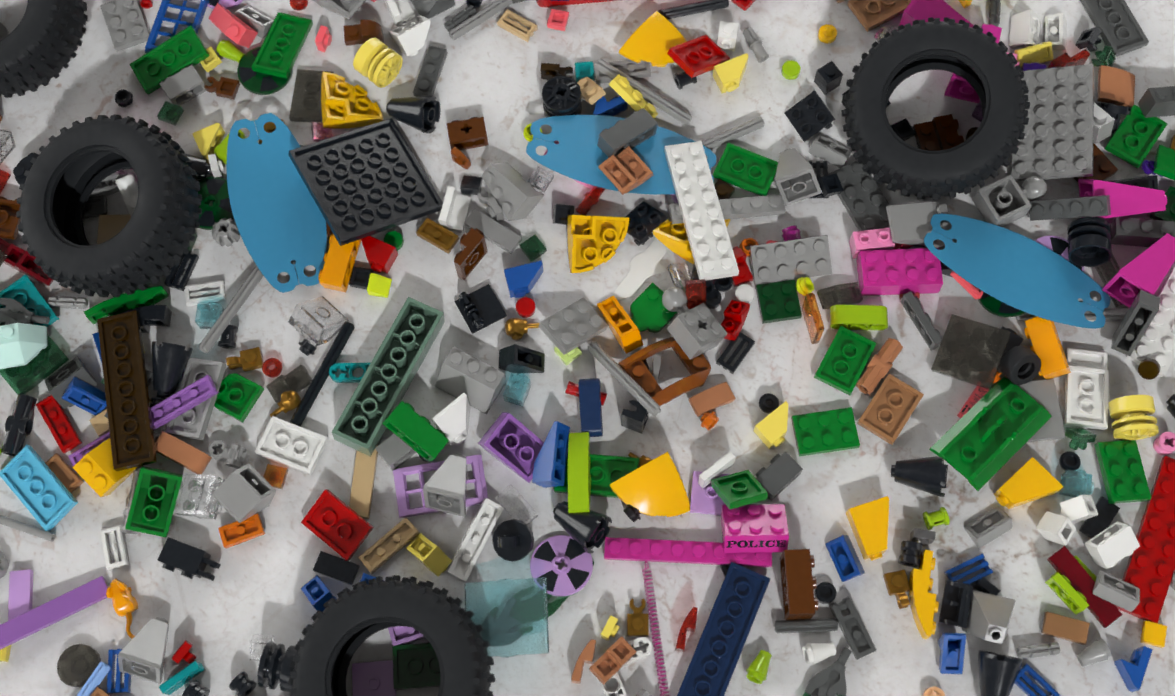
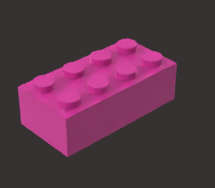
(898, 272)

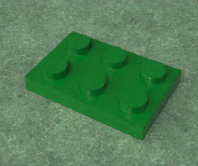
(1135, 137)
(746, 170)
(845, 360)
(825, 431)
(1122, 471)

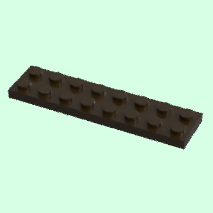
(126, 391)

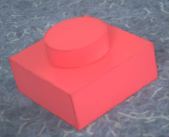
(558, 20)
(323, 38)

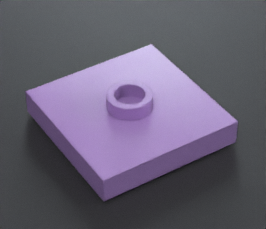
(705, 499)
(373, 679)

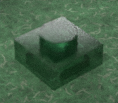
(170, 113)
(533, 248)

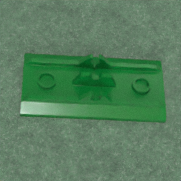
(991, 432)

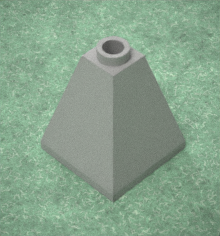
(795, 177)
(448, 487)
(989, 616)
(146, 652)

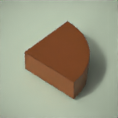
(459, 158)

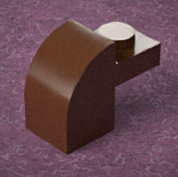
(362, 32)

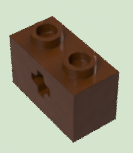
(461, 139)

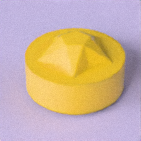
(827, 33)

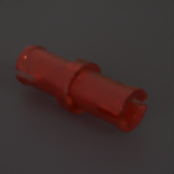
(590, 199)

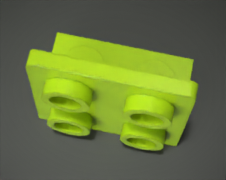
(1061, 587)

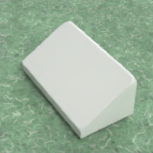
(1056, 31)

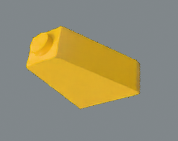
(1027, 485)
(870, 527)

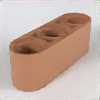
(182, 453)

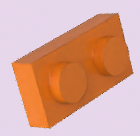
(240, 532)

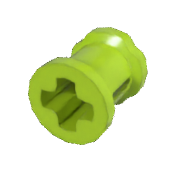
(936, 518)

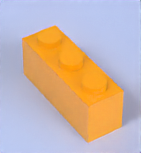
(338, 264)
(1047, 347)

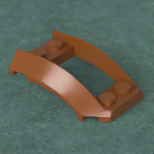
(637, 370)

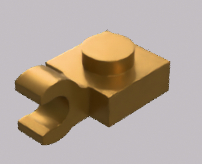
(249, 360)
(897, 585)

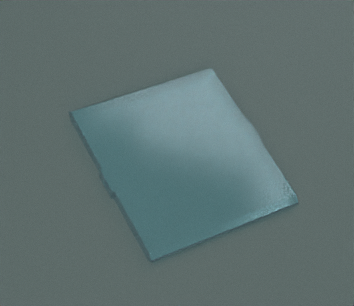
(511, 615)

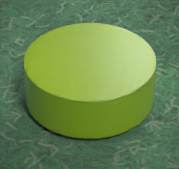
(791, 70)

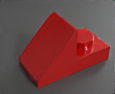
(744, 273)

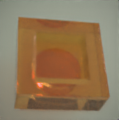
(275, 475)

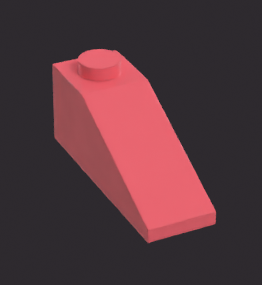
(232, 26)

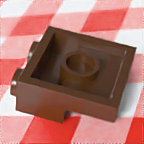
(938, 134)
(8, 219)
(473, 250)

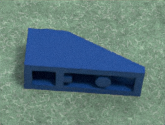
(552, 458)

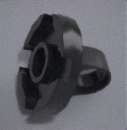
(1115, 112)
(513, 540)

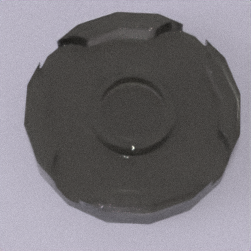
(77, 664)

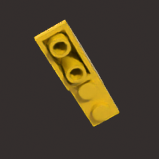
(921, 602)

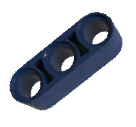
(590, 407)

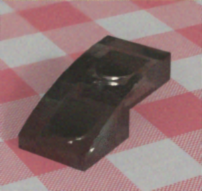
(840, 295)
(294, 381)

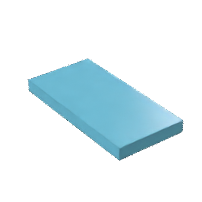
(38, 488)

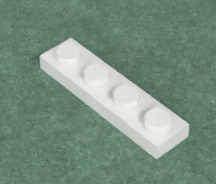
(475, 539)

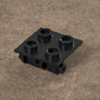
(810, 116)
(643, 222)
(480, 308)

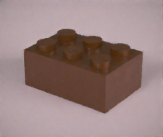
(798, 584)

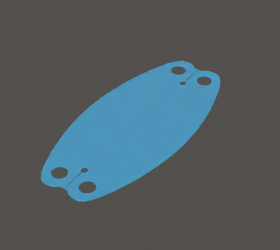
(579, 155)
(273, 204)
(1017, 271)

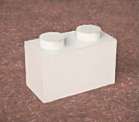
(1112, 545)

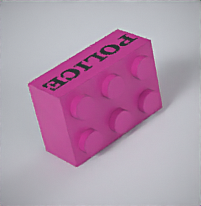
(754, 528)

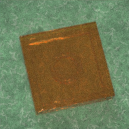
(812, 318)

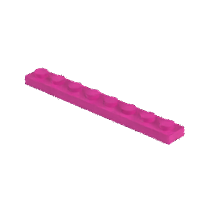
(680, 552)

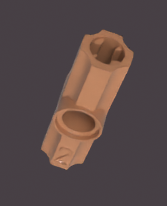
(879, 366)

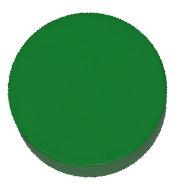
(395, 239)

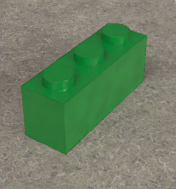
(416, 431)

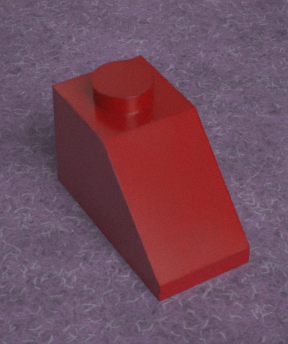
(379, 254)

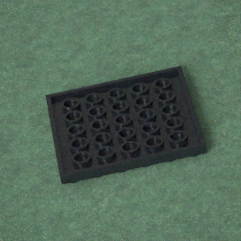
(365, 181)

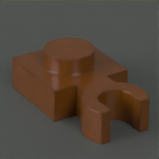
(224, 88)

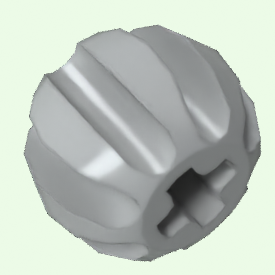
(225, 232)

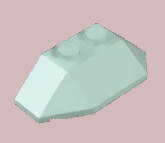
(21, 343)

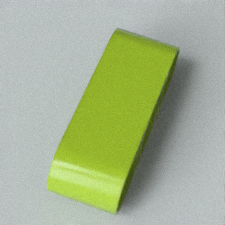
(859, 317)

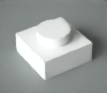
(216, 166)

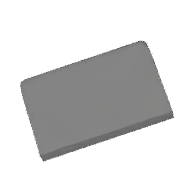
(255, 20)
(830, 151)
(989, 526)
(1116, 591)

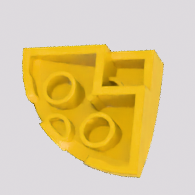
(652, 41)
(346, 104)
(676, 239)
(593, 240)
(654, 489)

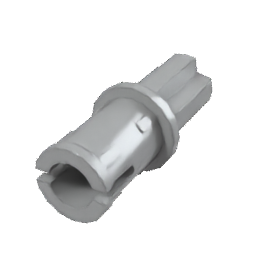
(755, 44)

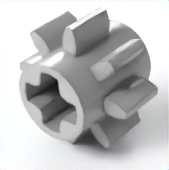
(235, 456)

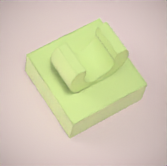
(568, 357)

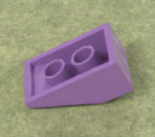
(512, 445)

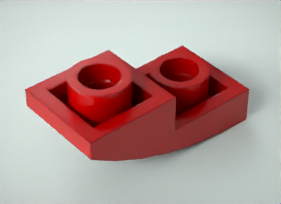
(734, 318)

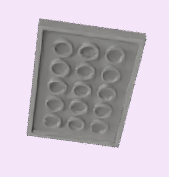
(1059, 124)

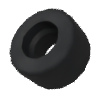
(1020, 365)

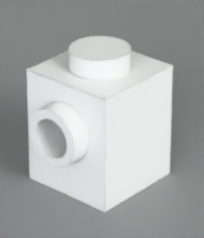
(727, 35)
(1079, 508)
(1056, 528)

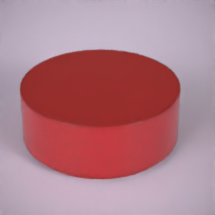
(525, 307)

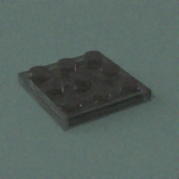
(971, 351)

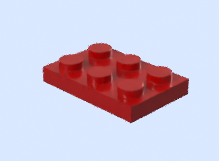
(698, 55)
(337, 524)

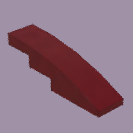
(23, 262)

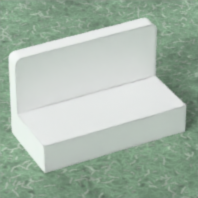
(400, 11)
(1024, 29)
(454, 210)

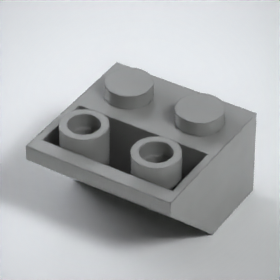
(244, 493)

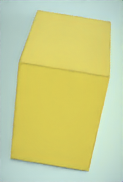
(208, 139)

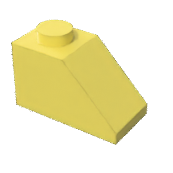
(730, 73)
(773, 427)
(429, 554)

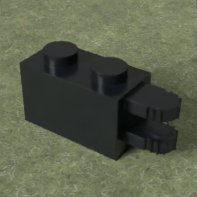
(186, 559)

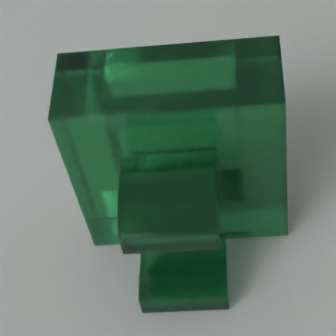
(1105, 57)
(1079, 437)

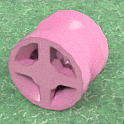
(1163, 447)

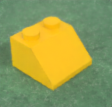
(98, 470)

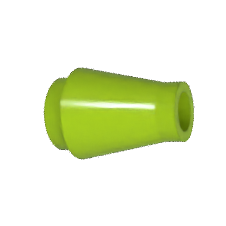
(229, 50)
(759, 667)

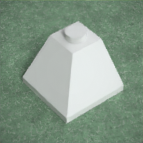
(411, 35)
(454, 420)

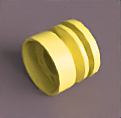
(377, 62)
(1133, 417)

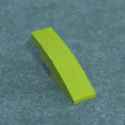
(579, 472)

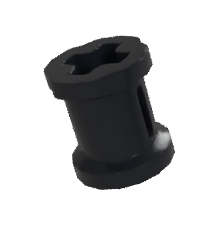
(683, 79)
(226, 341)

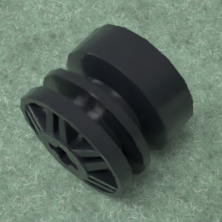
(561, 97)
(1089, 242)
(275, 666)

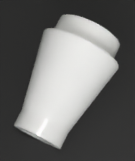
(817, 652)

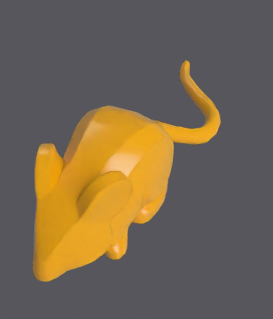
(122, 601)

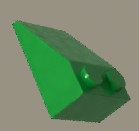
(153, 501)

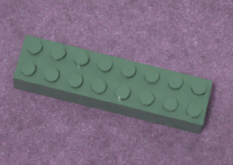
(388, 376)

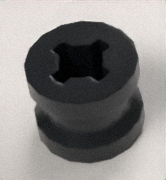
(242, 684)
(195, 689)

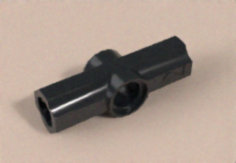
(18, 425)

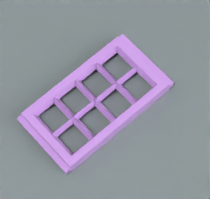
(402, 492)

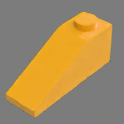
(621, 324)

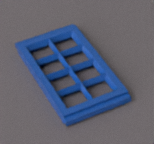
(160, 18)

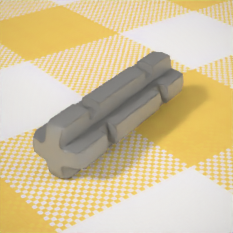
(68, 302)
(1038, 650)

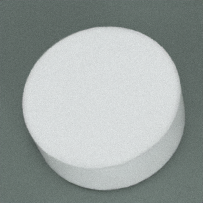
(744, 293)

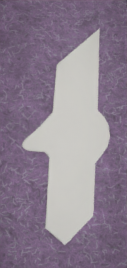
(642, 267)

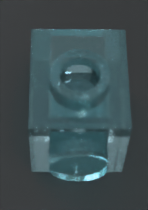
(208, 314)
(517, 389)
(1076, 483)

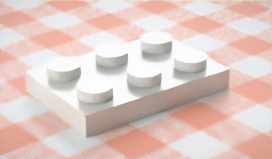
(1086, 398)
(291, 445)

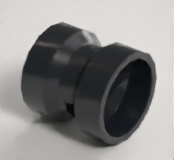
(910, 553)

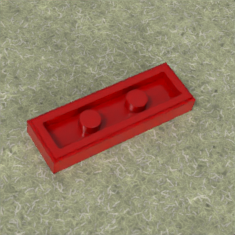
(59, 424)

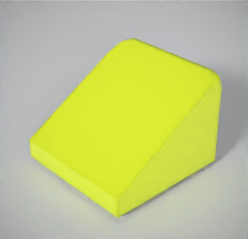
(379, 285)

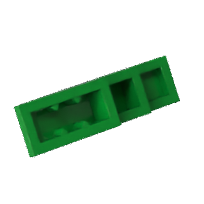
(126, 302)

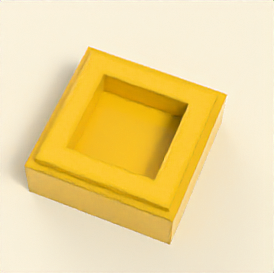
(1153, 634)

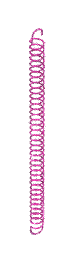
(655, 632)

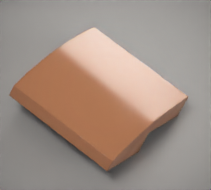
(1115, 86)
(626, 170)

